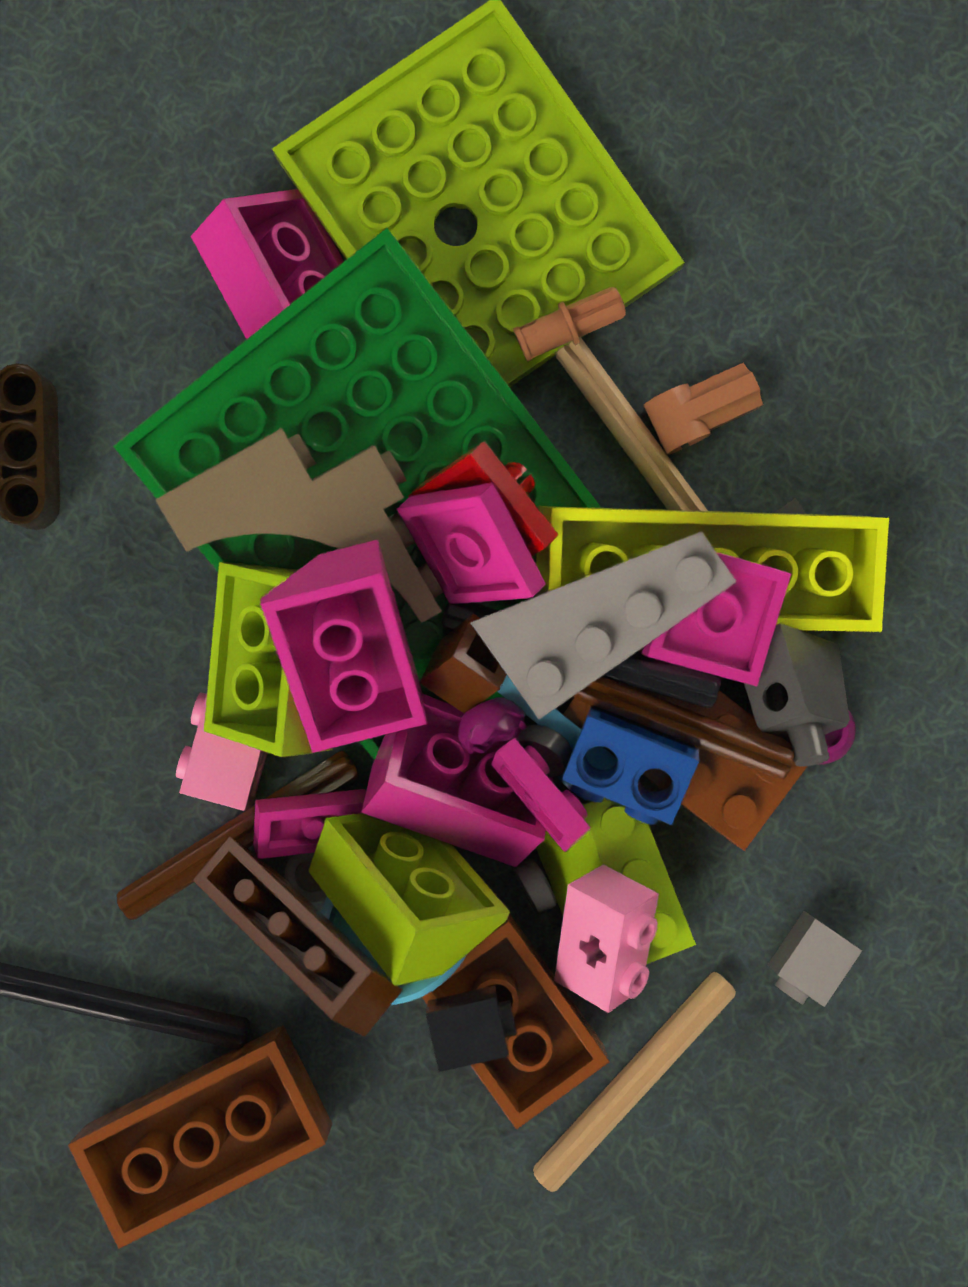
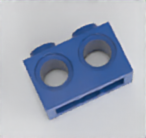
(637, 751)

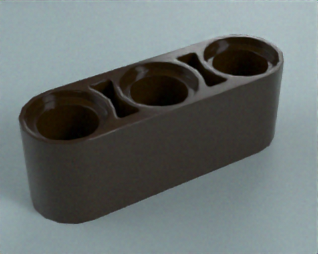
(40, 471)

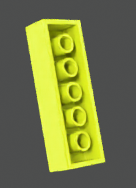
(832, 559)

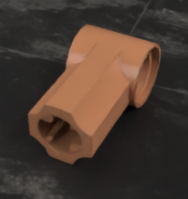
(692, 412)

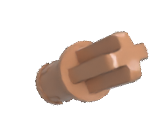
(570, 323)

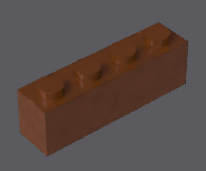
(298, 937)

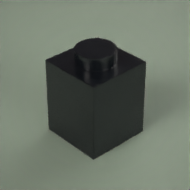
(470, 1028)

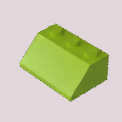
(246, 680)
(630, 850)
(404, 895)

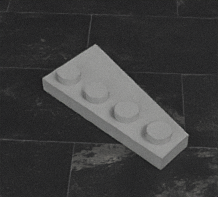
(593, 624)

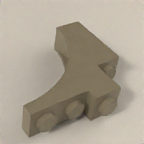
(273, 494)

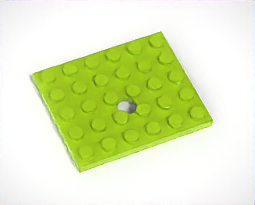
(492, 133)

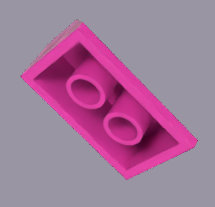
(264, 253)
(345, 648)
(442, 791)

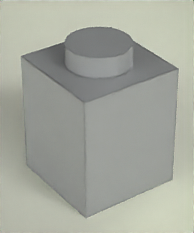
(812, 961)

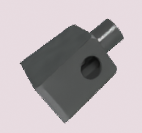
(801, 693)

